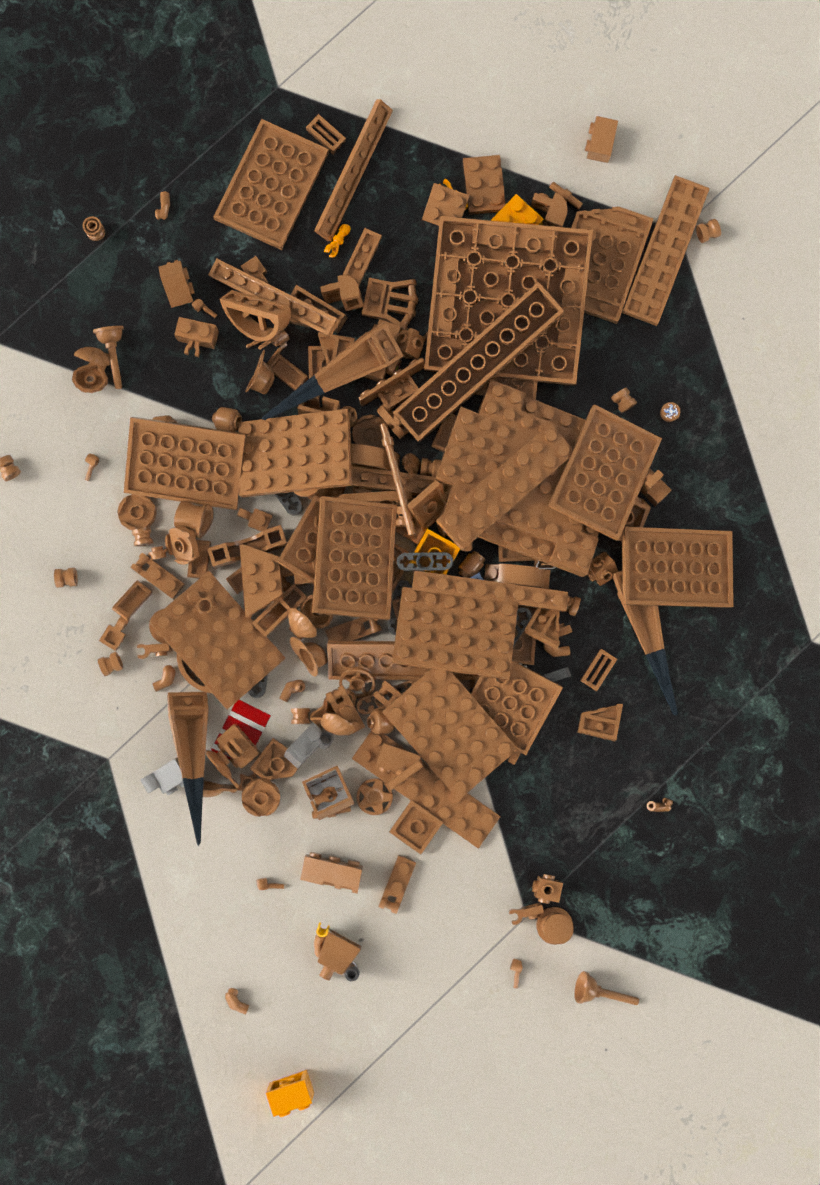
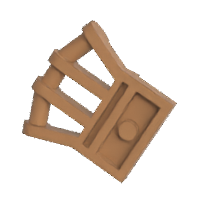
(378, 298)

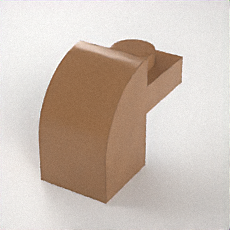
(555, 208)
(345, 290)
(654, 488)

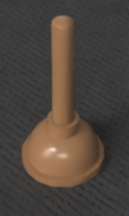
(110, 336)
(587, 989)

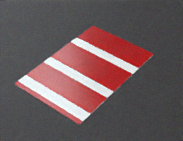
(248, 718)

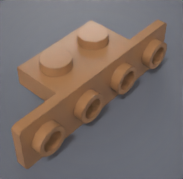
(396, 388)

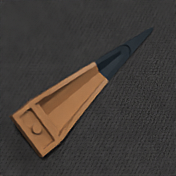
(364, 356)
(647, 627)
(189, 729)

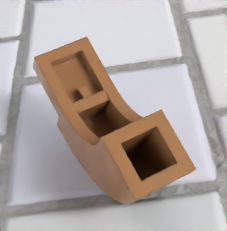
(518, 575)

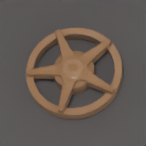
(358, 682)

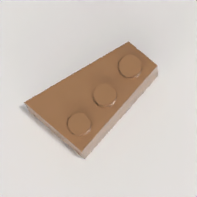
(307, 297)
(331, 872)

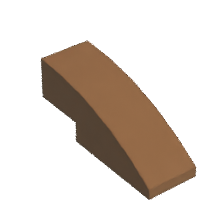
(278, 610)

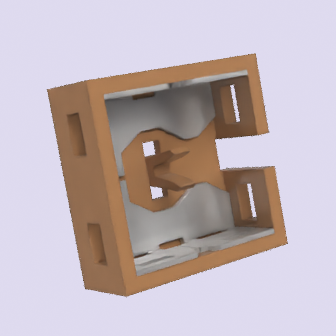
(328, 785)

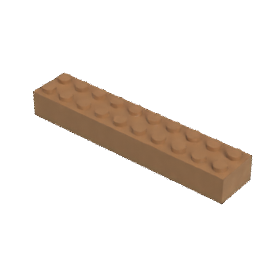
(479, 362)

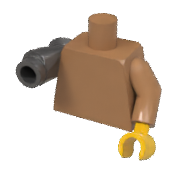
(336, 954)

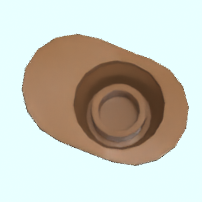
(262, 378)
(310, 654)

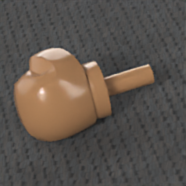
(411, 464)

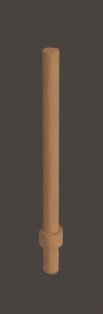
(388, 443)

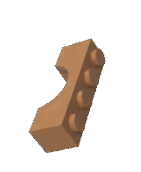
(229, 552)

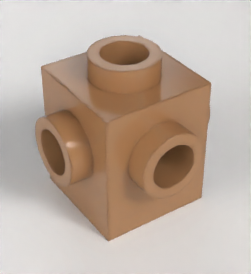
(410, 343)
(602, 569)
(554, 891)

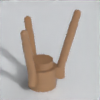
(280, 339)

